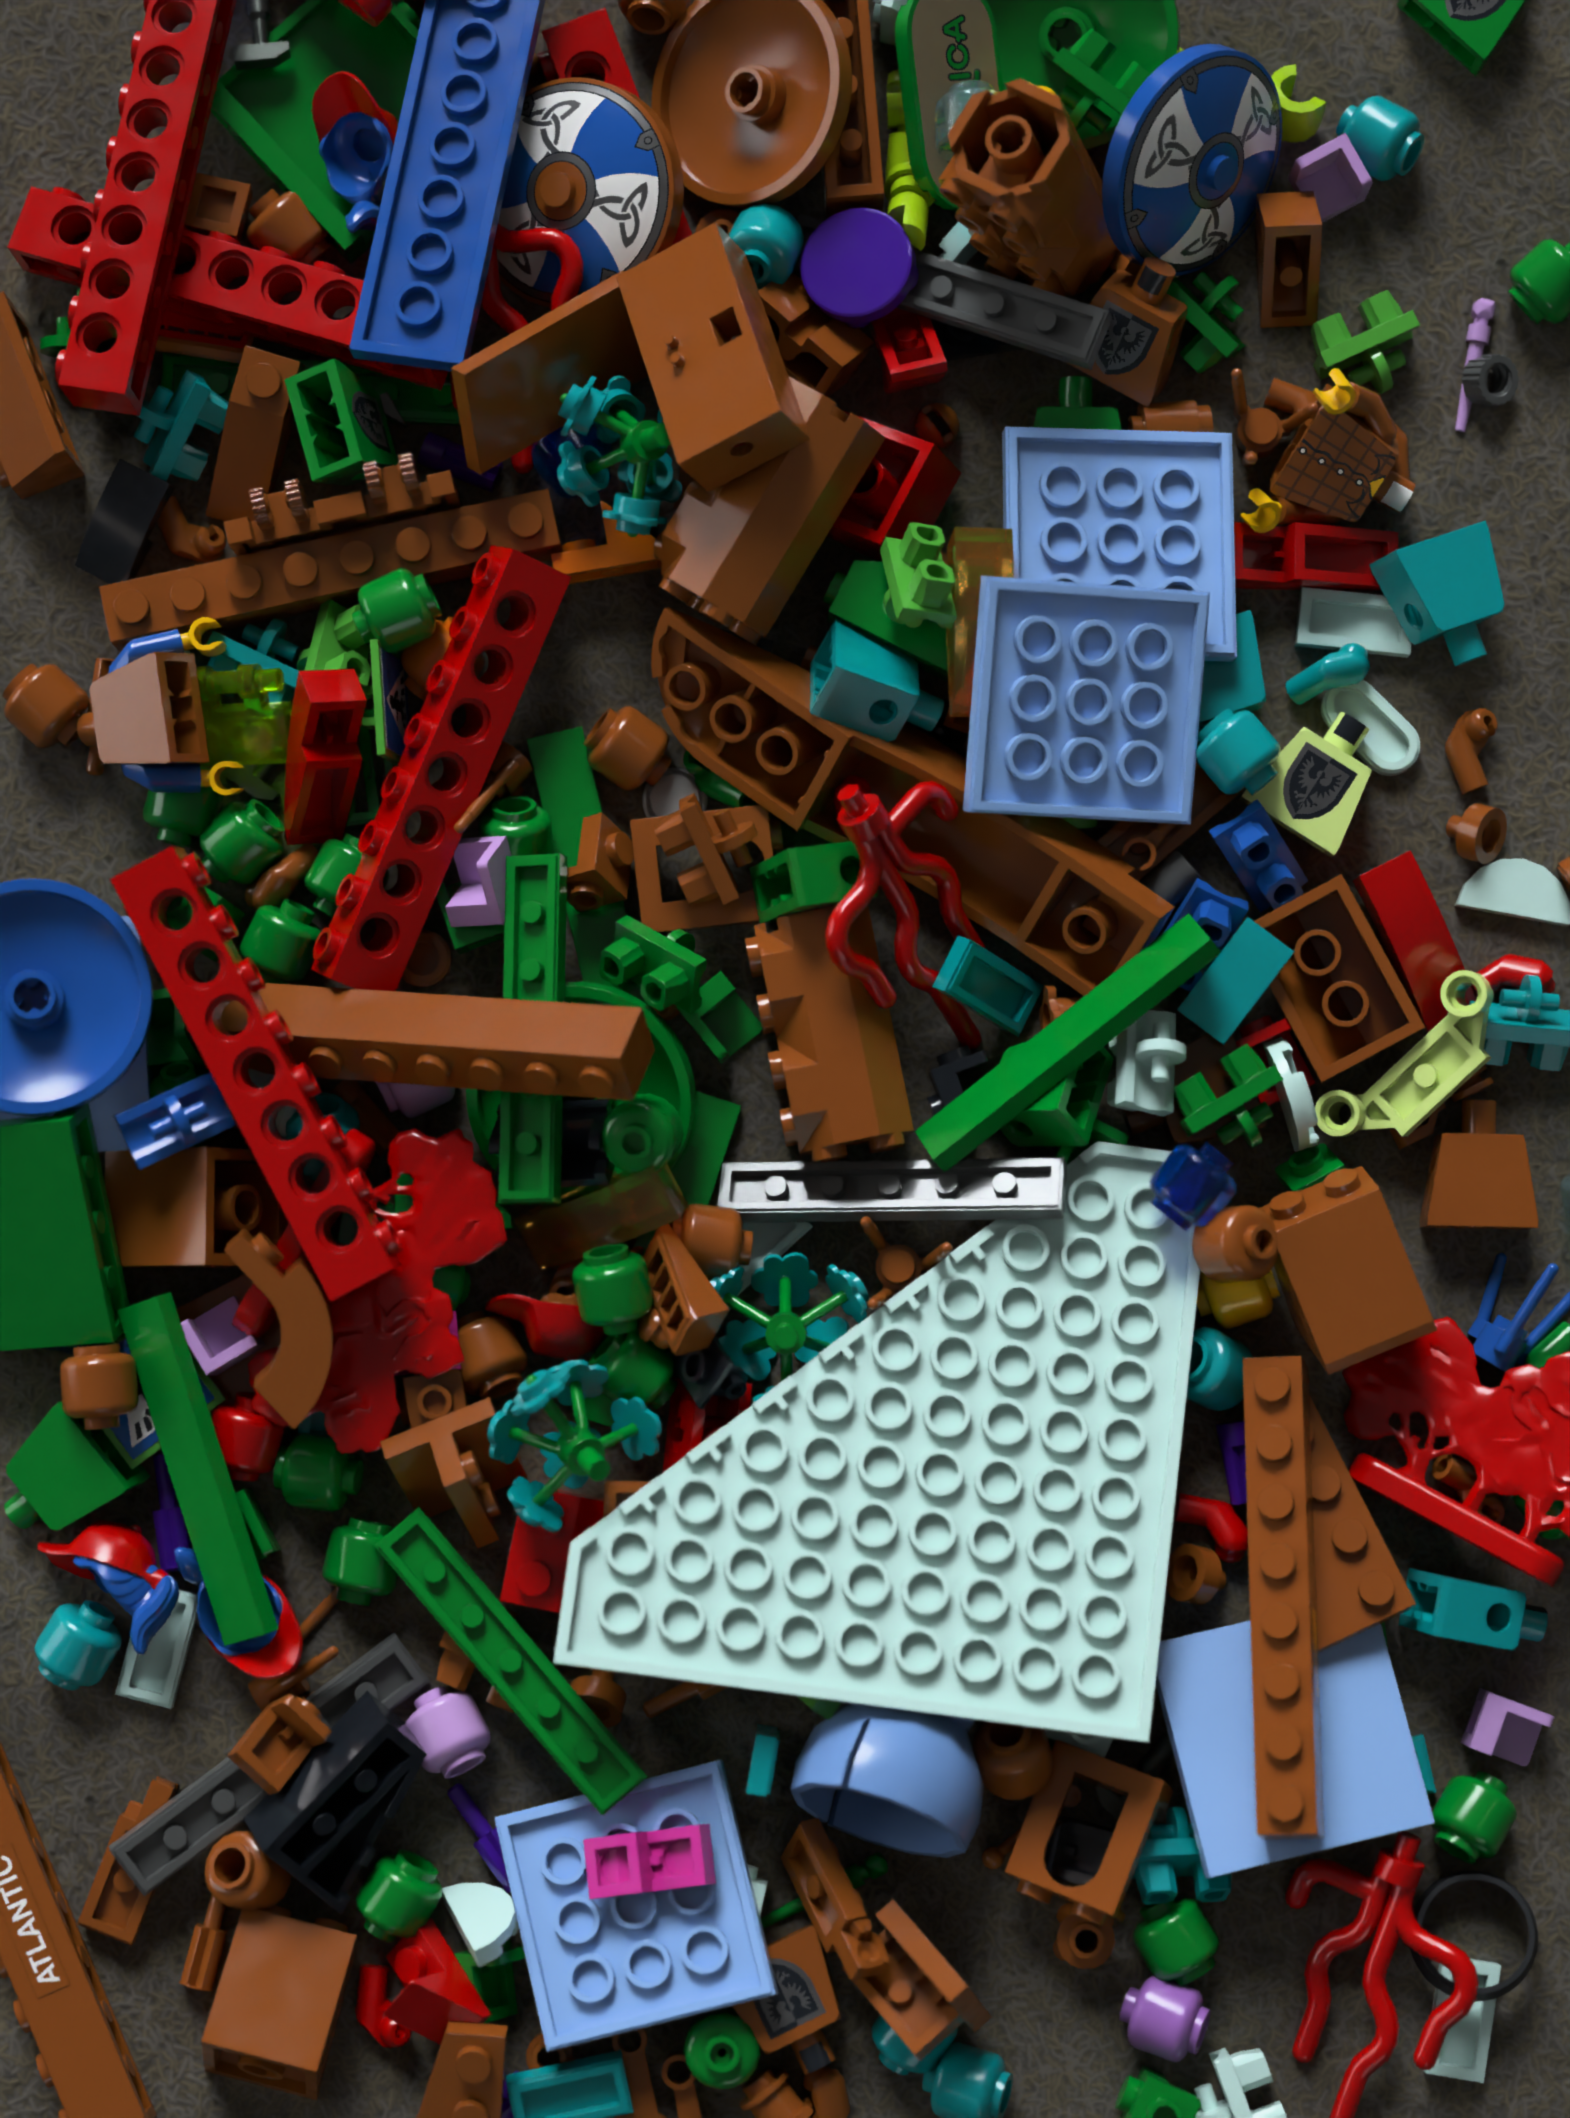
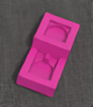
(649, 1861)

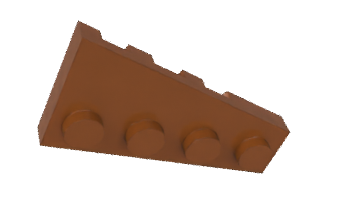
(1353, 1566)
(467, 2073)

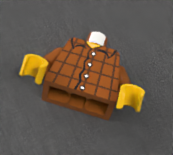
(1335, 463)

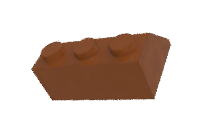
(33, 434)
(1338, 981)

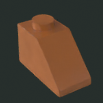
(1287, 258)

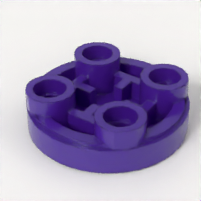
(858, 266)

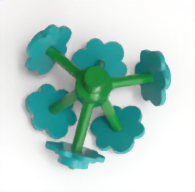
(786, 1284)
(576, 1448)

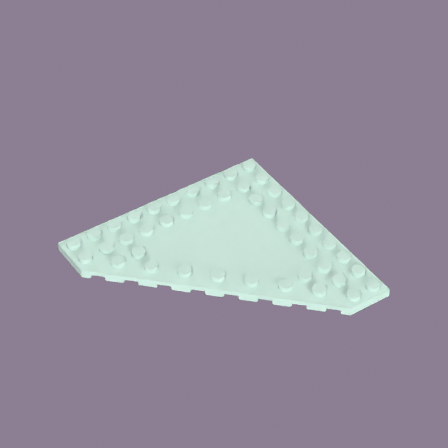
(943, 1497)

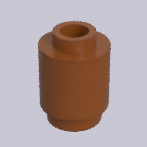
(1172, 416)

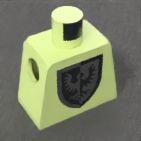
(1317, 784)

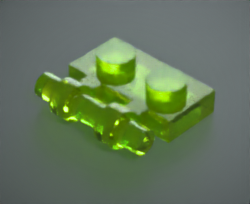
(248, 730)

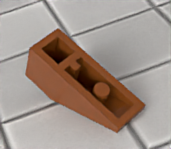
(253, 433)

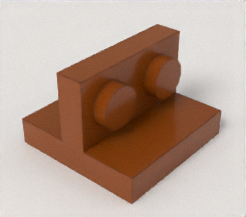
(451, 1467)
(918, 1987)

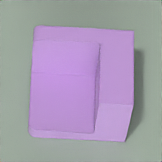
(1333, 175)
(483, 877)
(216, 1341)
(1504, 1727)

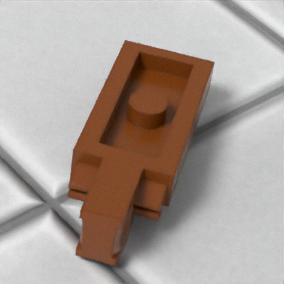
(114, 1901)
(832, 1901)

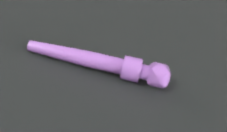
(1478, 337)

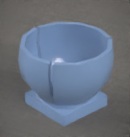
(898, 1778)

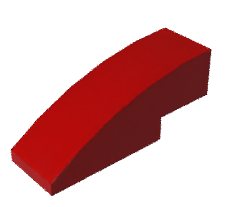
(1309, 557)
(322, 755)
(1412, 933)

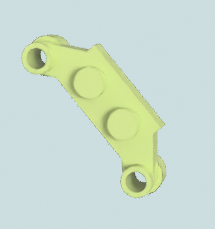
(1425, 1073)

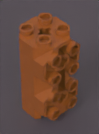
(1028, 190)
(752, 539)
(831, 1039)

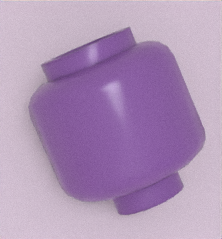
(1165, 2018)

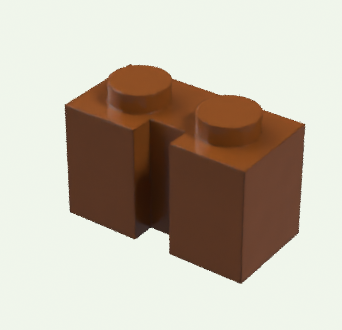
(811, 345)

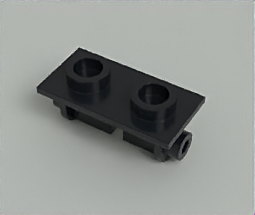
(710, 1374)

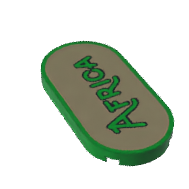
(936, 48)

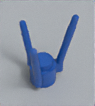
(1503, 1340)

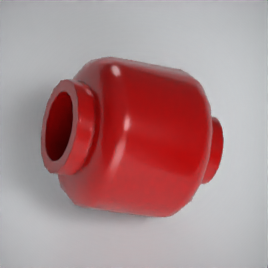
(246, 1438)

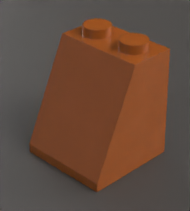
(188, 1206)
(1346, 1270)
(279, 2001)

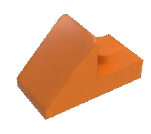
(618, 557)

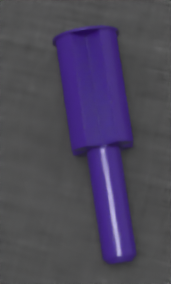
(169, 1520)
(488, 1843)

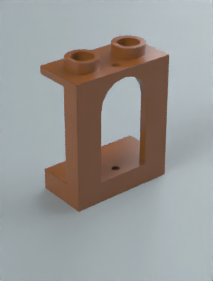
(674, 915)
(1106, 1891)

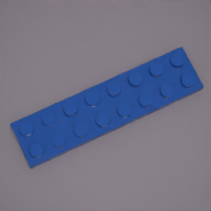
(446, 182)

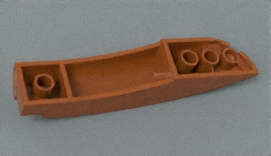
(1018, 874)

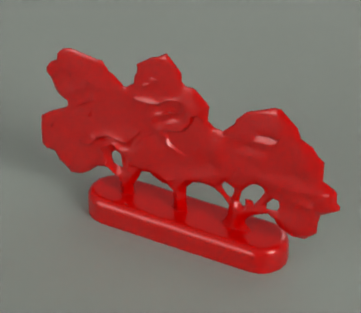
(400, 1316)
(1508, 1432)

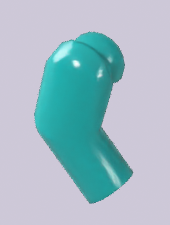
(1332, 671)

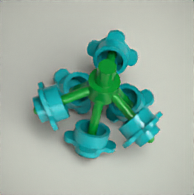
(642, 444)

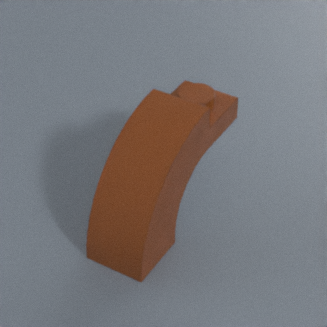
(303, 1358)

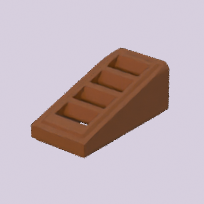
(682, 1294)

